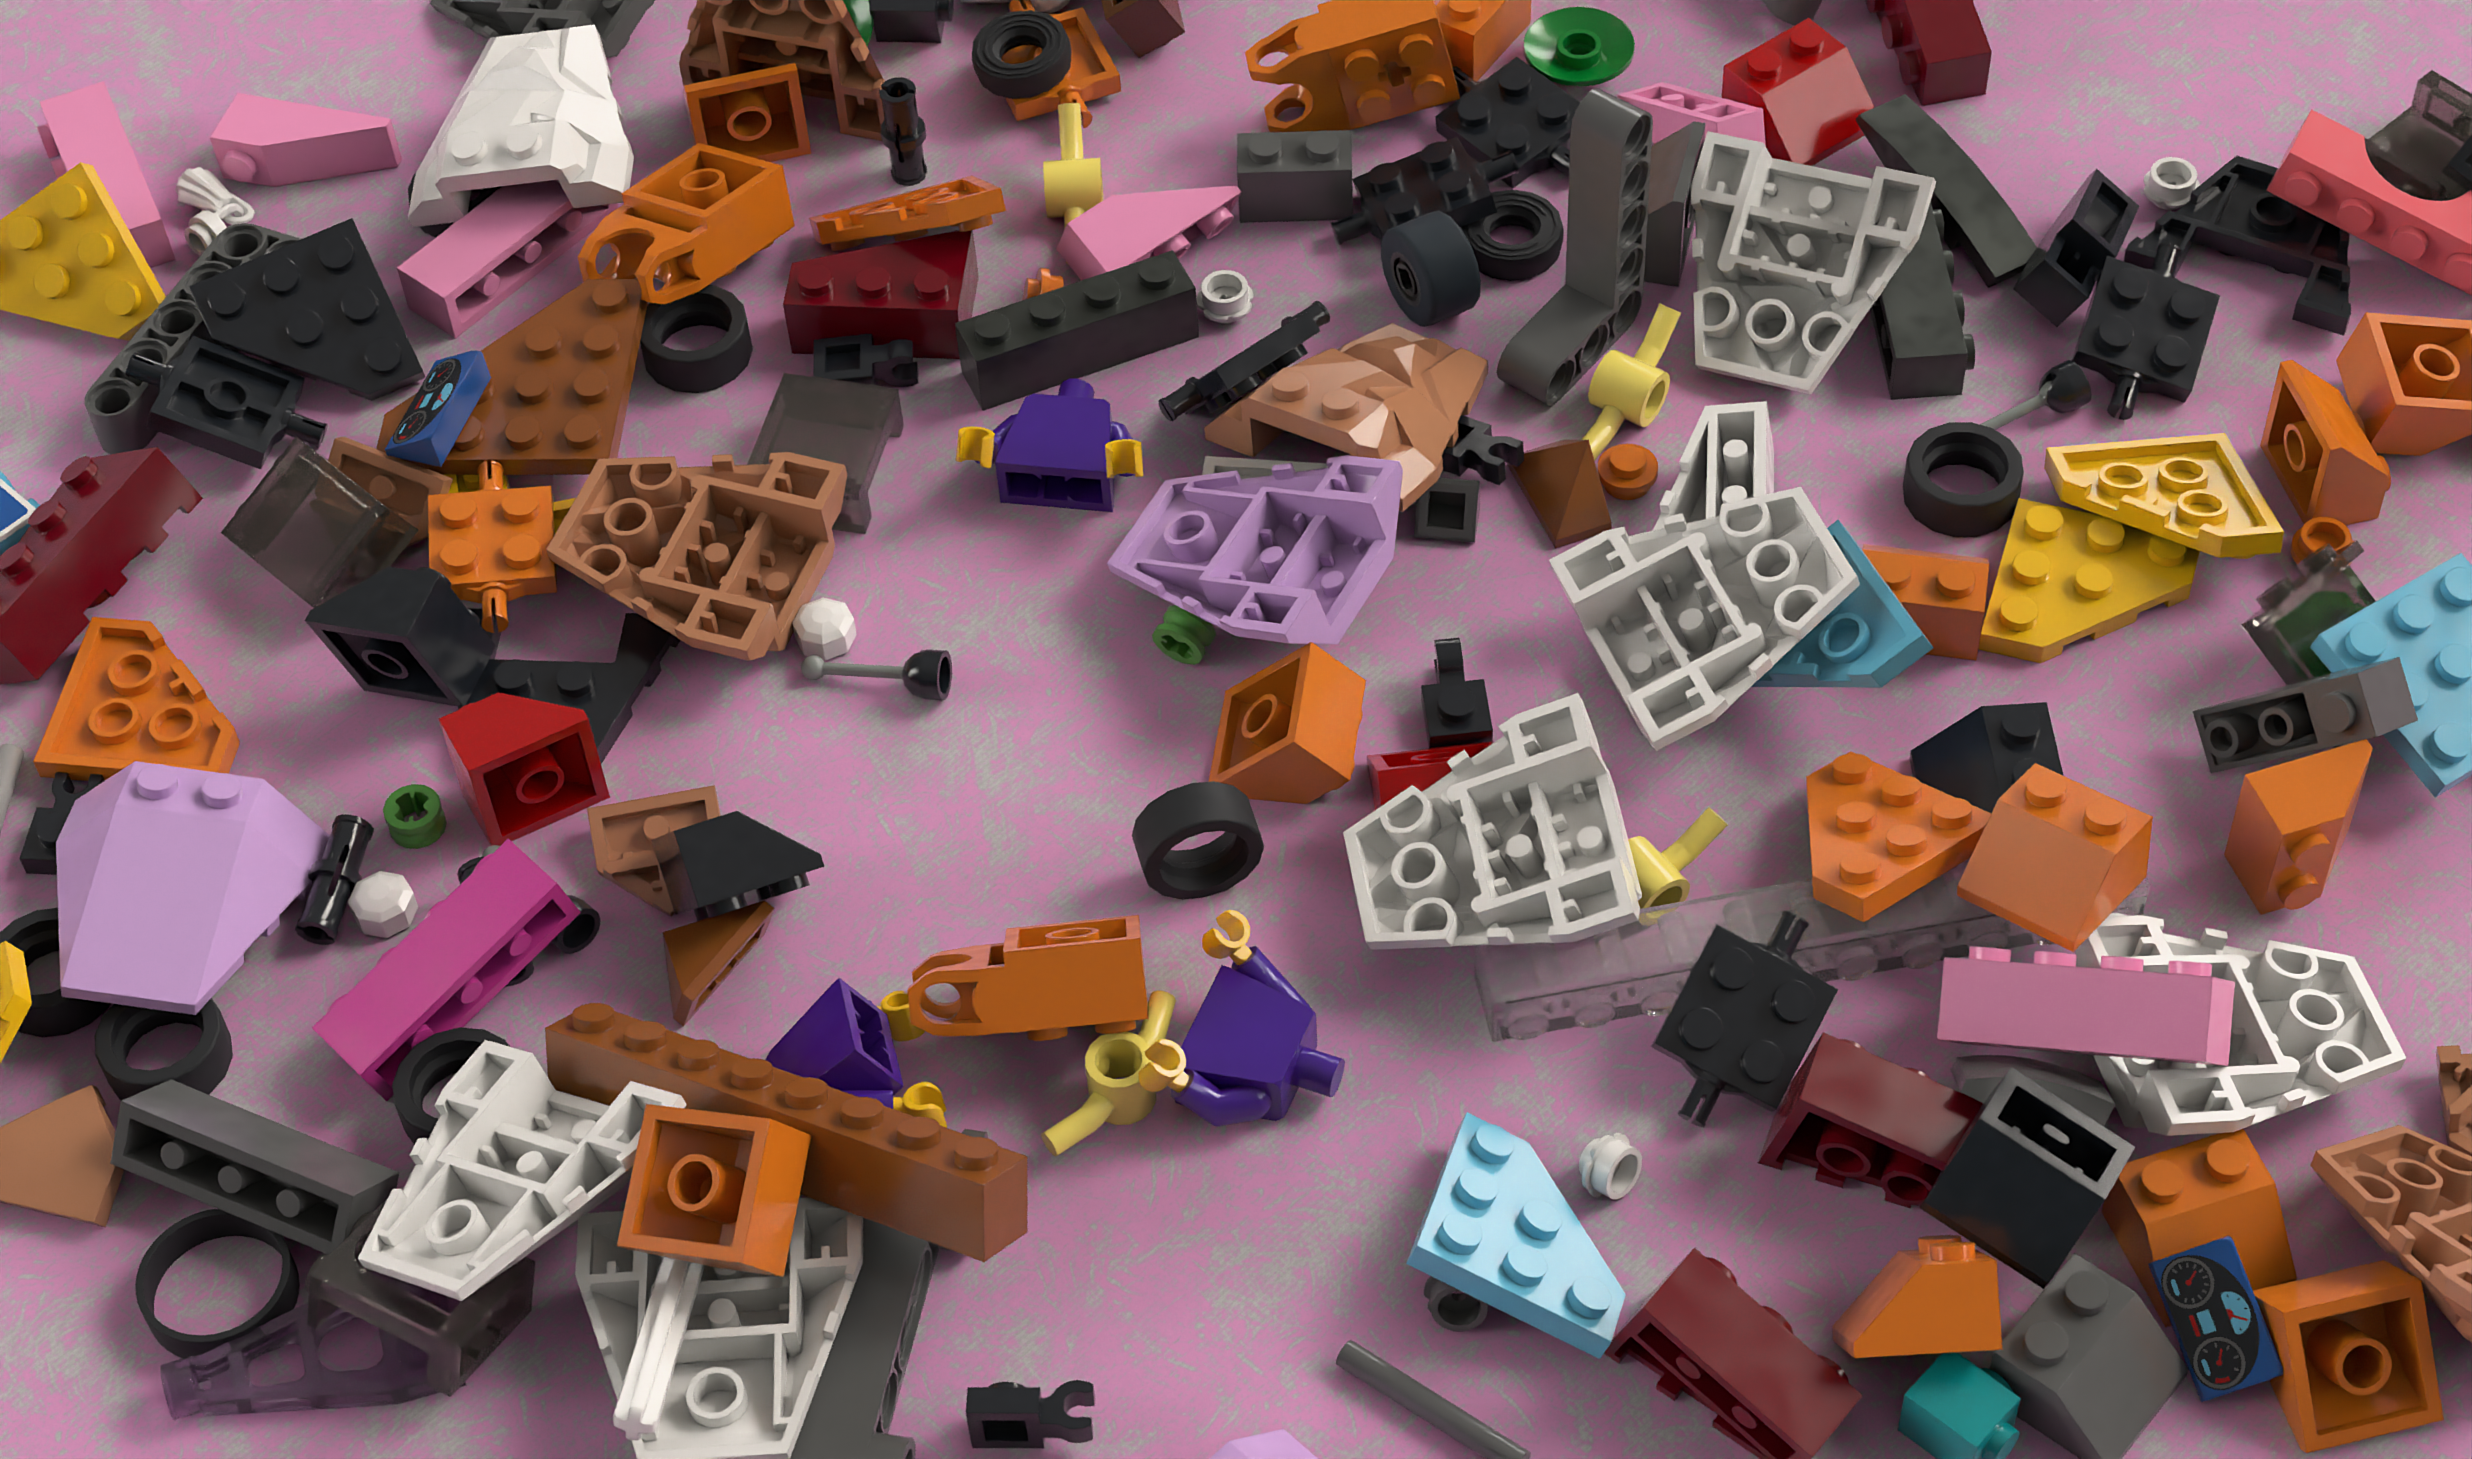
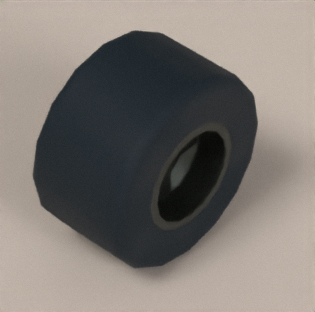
(1430, 268)

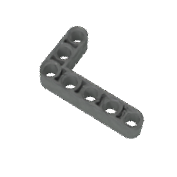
(1602, 252)
(121, 403)

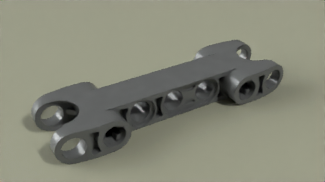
(871, 1351)

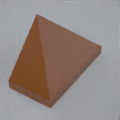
(1564, 490)
(707, 952)

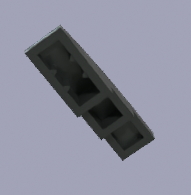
(1970, 205)

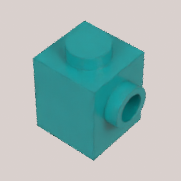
(1960, 1411)

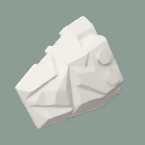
(528, 115)
(1791, 258)
(1703, 604)
(1502, 846)
(2297, 1032)

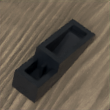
(2075, 248)

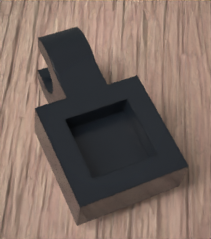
(862, 362)
(1454, 708)
(1020, 1418)

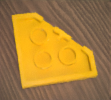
(75, 260)
(2172, 488)
(2077, 578)

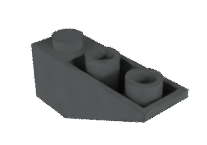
(2306, 716)

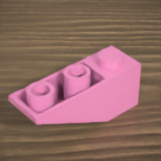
(1143, 226)

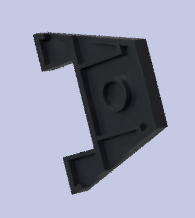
(2246, 221)
(598, 688)

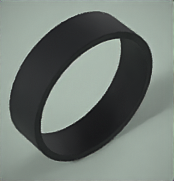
(185, 1236)

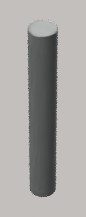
(1427, 1404)

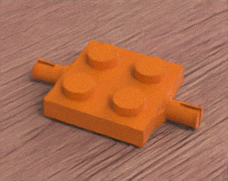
(1089, 76)
(493, 543)

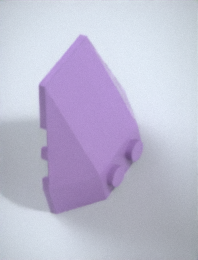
(1271, 552)
(173, 882)

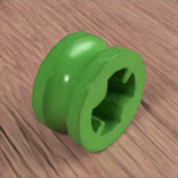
(1183, 635)
(409, 800)

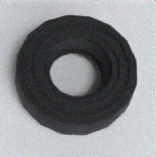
(1026, 78)
(1523, 259)

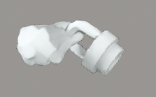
(205, 191)

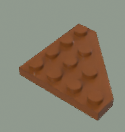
(553, 387)

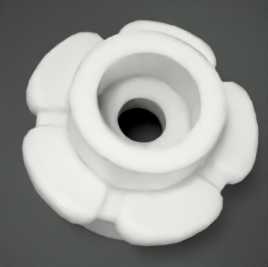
(2170, 183)
(1225, 296)
(1610, 1166)

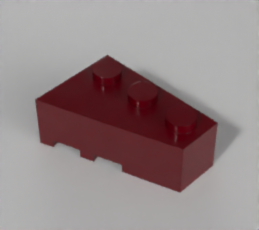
(888, 290)

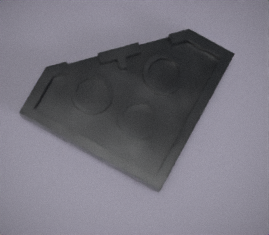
(314, 314)

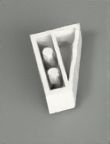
(1723, 462)

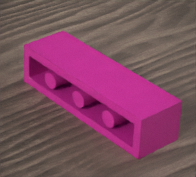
(448, 965)

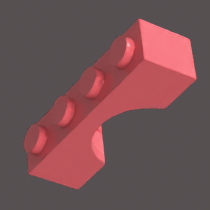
(2335, 180)

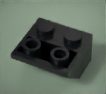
(726, 856)
(2027, 1177)

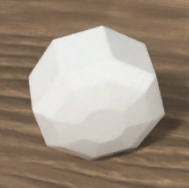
(824, 628)
(383, 904)

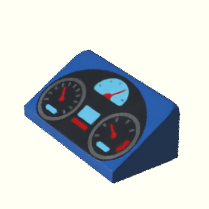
(440, 409)
(2216, 1318)

